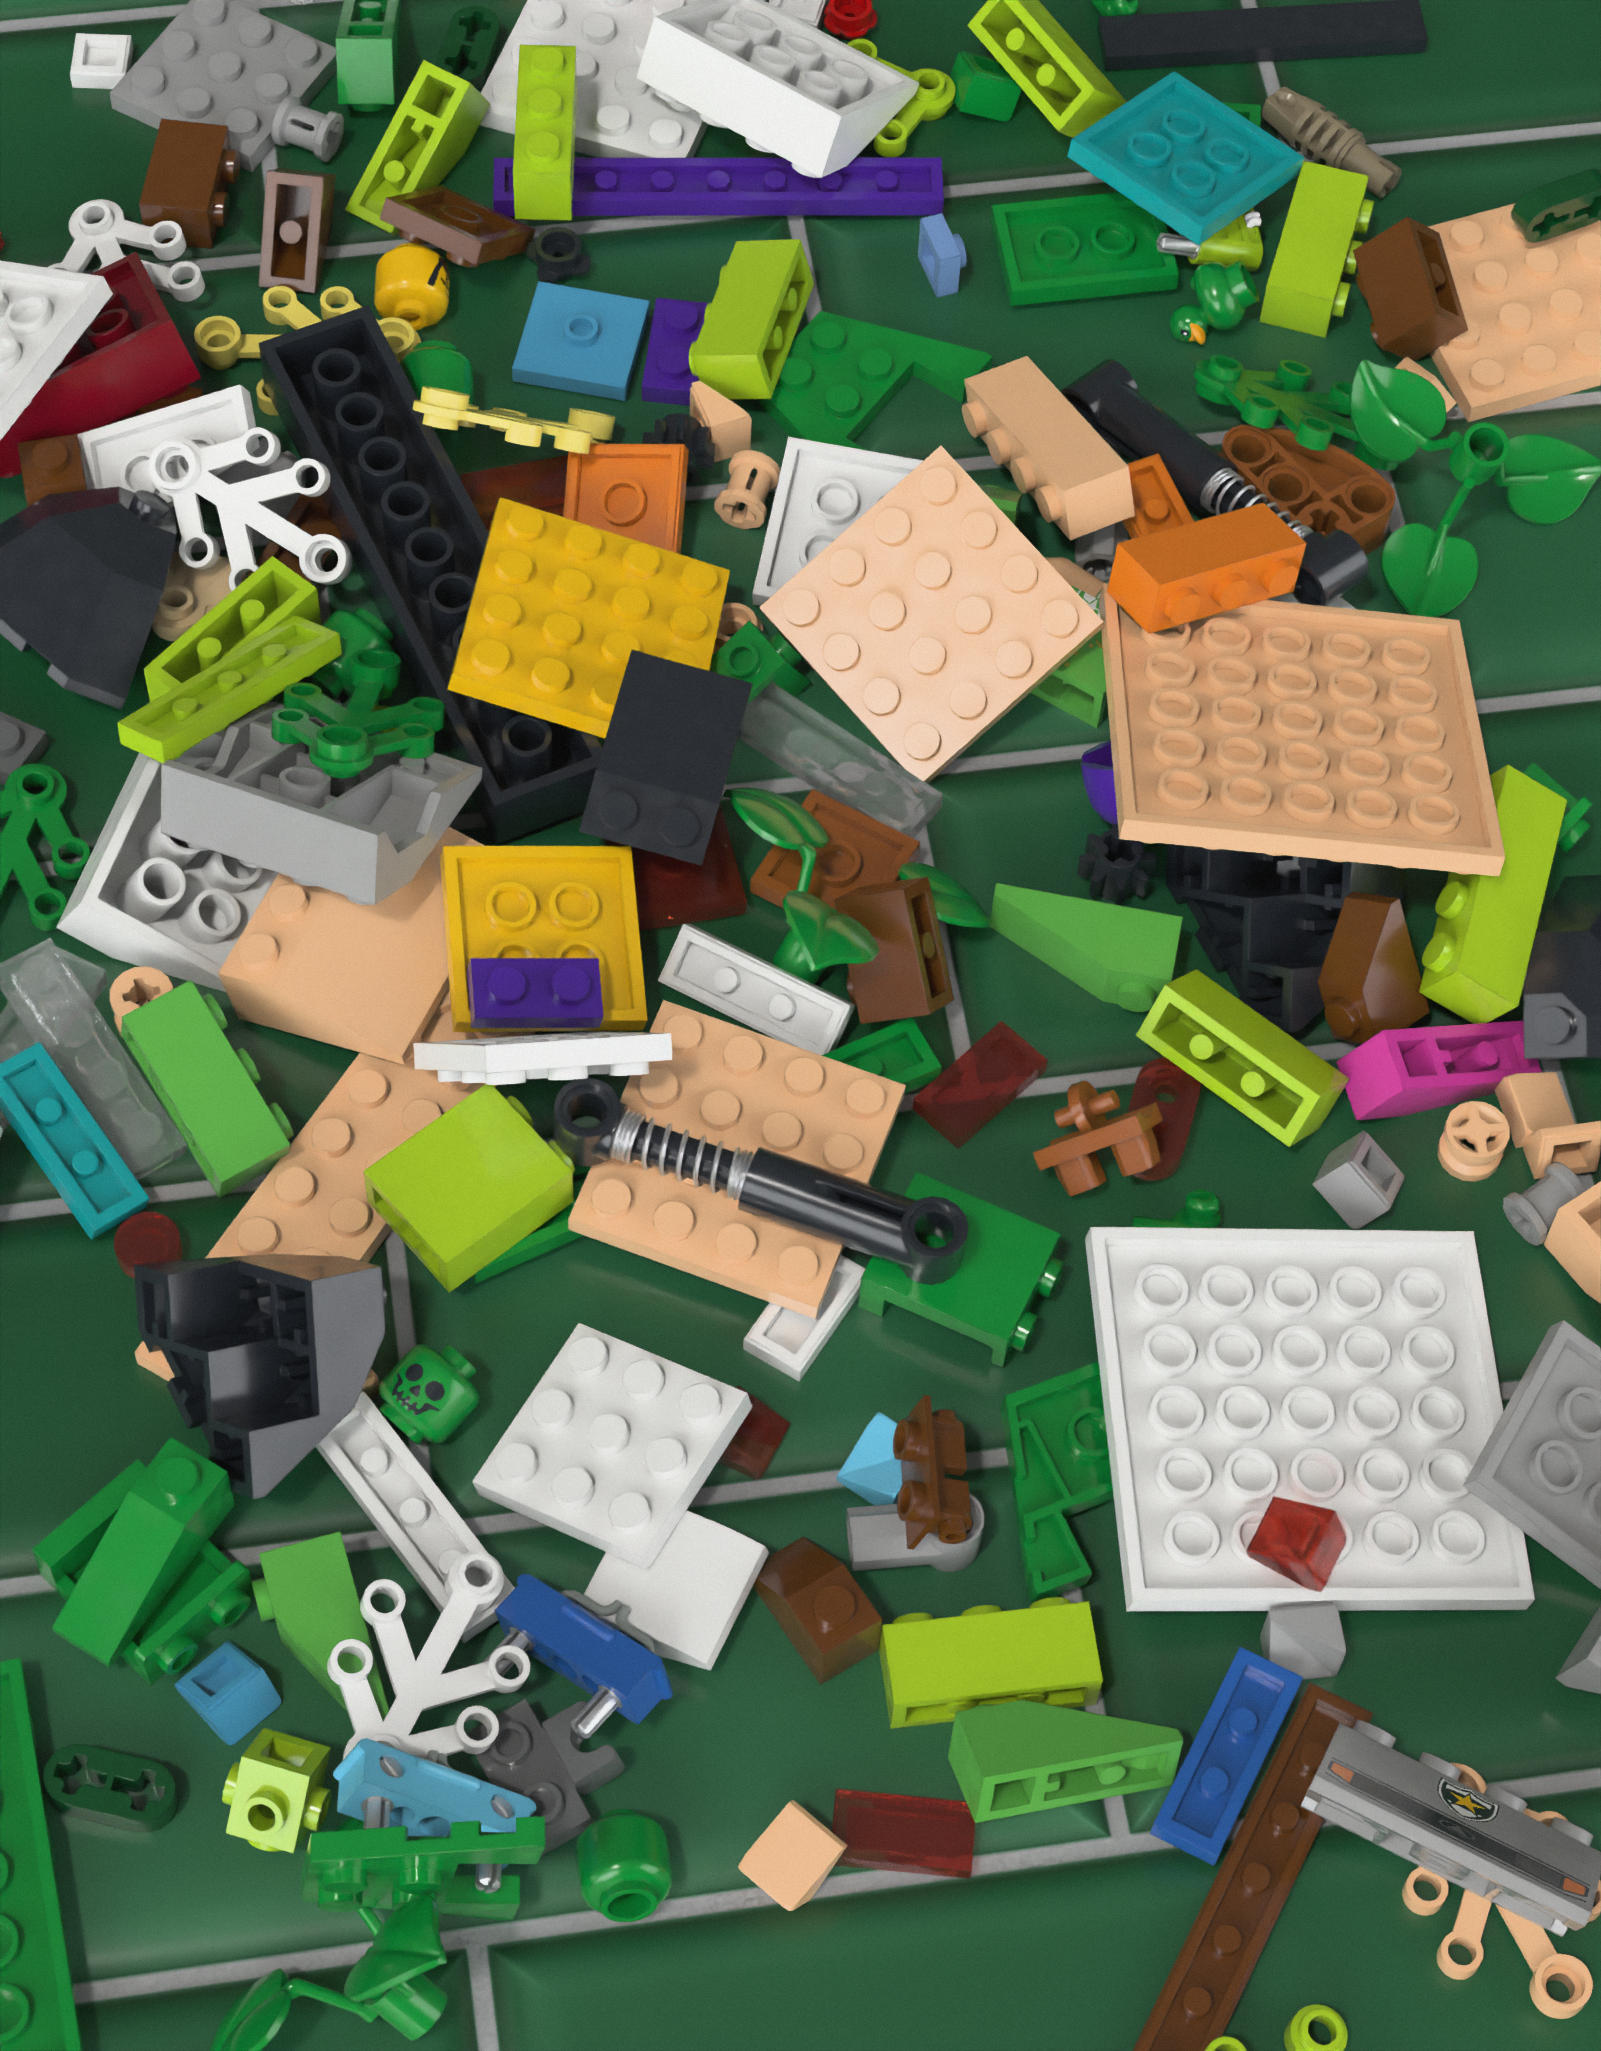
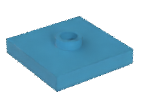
(581, 341)

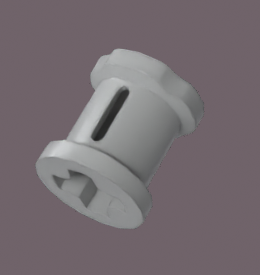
(289, 124)
(1536, 1207)

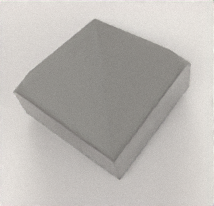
(1359, 1180)
(1305, 1639)

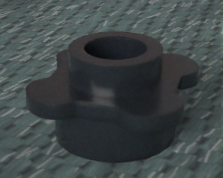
(558, 255)

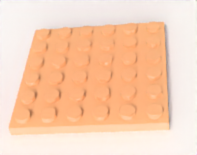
(1301, 736)

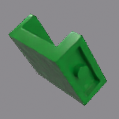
(996, 1286)
(203, 1598)

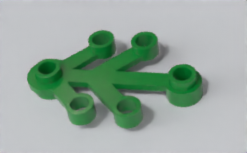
(1303, 412)
(344, 744)
(15, 854)

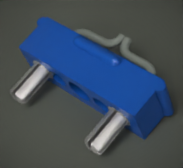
(584, 1651)

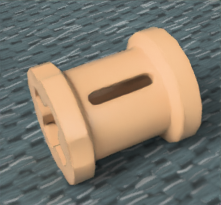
(747, 489)

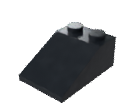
(666, 757)

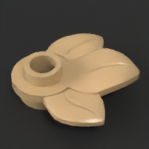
(190, 595)

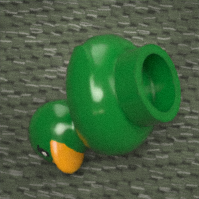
(1223, 298)

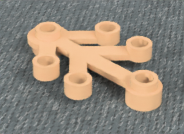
(1529, 1937)

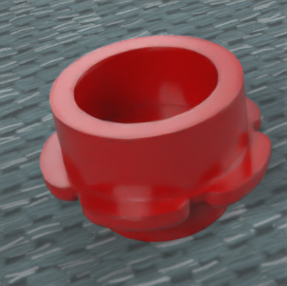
(849, 18)

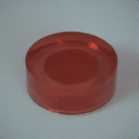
(146, 1239)

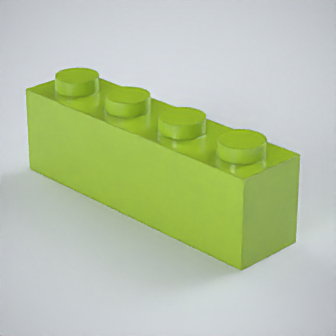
(1491, 921)

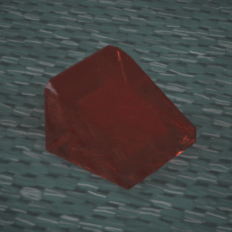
(755, 1440)
(1298, 1542)

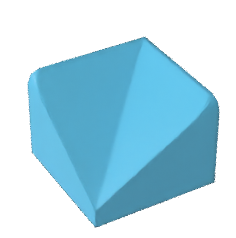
(871, 1465)

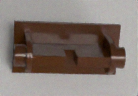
(927, 1501)

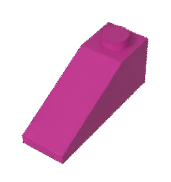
(1432, 1067)

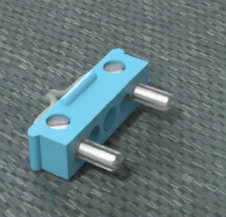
(425, 1796)

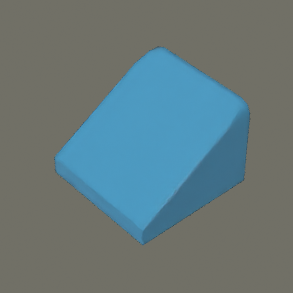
(229, 1692)

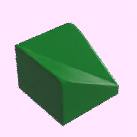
(984, 87)

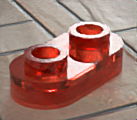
(1173, 1132)

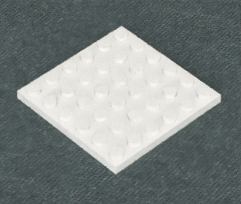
(1307, 1375)

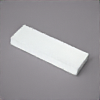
(755, 991)

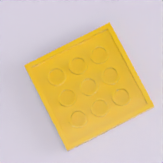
(566, 608)

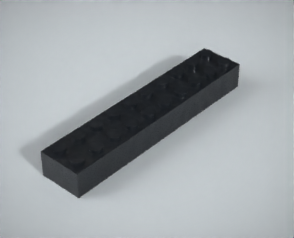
(417, 554)

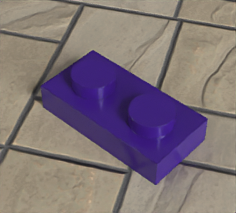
(667, 367)
(534, 993)

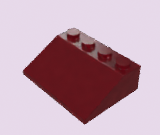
(113, 368)

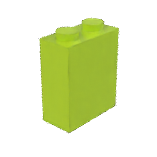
(470, 1185)

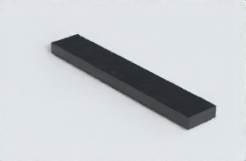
(1261, 34)

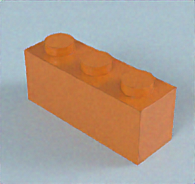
(1205, 567)

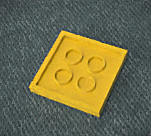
(545, 907)

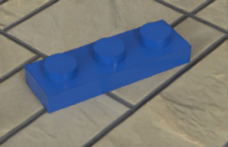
(1226, 1756)

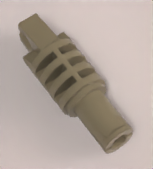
(1328, 139)

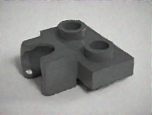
(547, 1767)

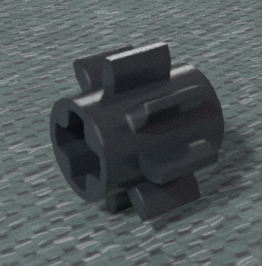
(685, 430)
(1116, 866)

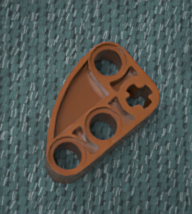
(1316, 487)

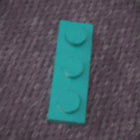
(67, 1142)

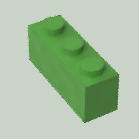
(207, 1087)

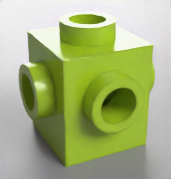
(277, 1791)

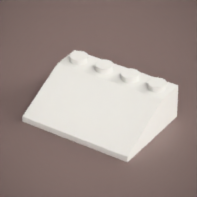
(773, 81)
(153, 894)

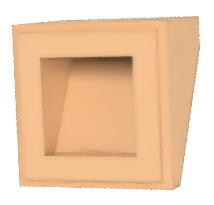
(727, 422)
(1532, 1104)
(1572, 1145)
(792, 1857)

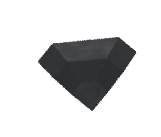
(86, 584)
(1271, 919)
(1565, 976)
(262, 1351)

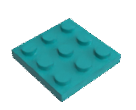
(1185, 157)

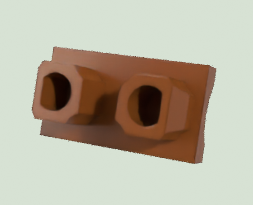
(1075, 1153)

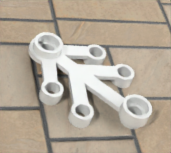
(102, 227)
(240, 505)
(419, 1683)

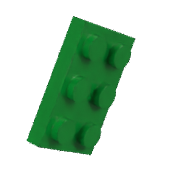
(1080, 249)

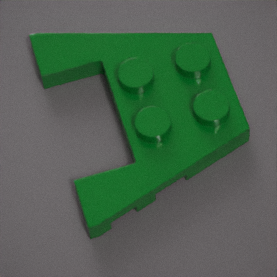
(850, 369)
(1056, 1470)
(391, 1868)

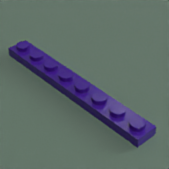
(741, 187)

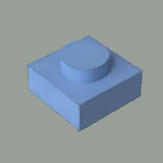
(940, 254)

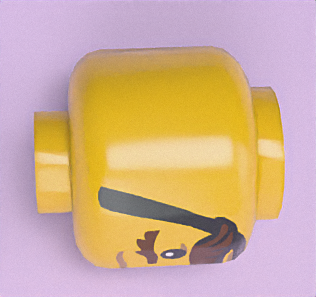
(412, 284)

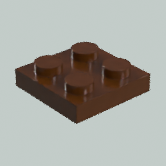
(456, 224)

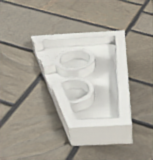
(121, 451)

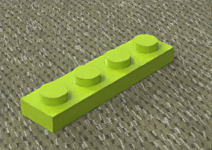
(229, 689)

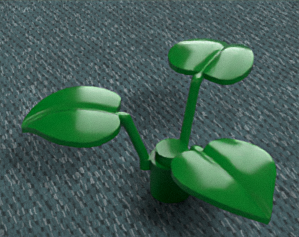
(1543, 478)
(817, 931)
(382, 1983)

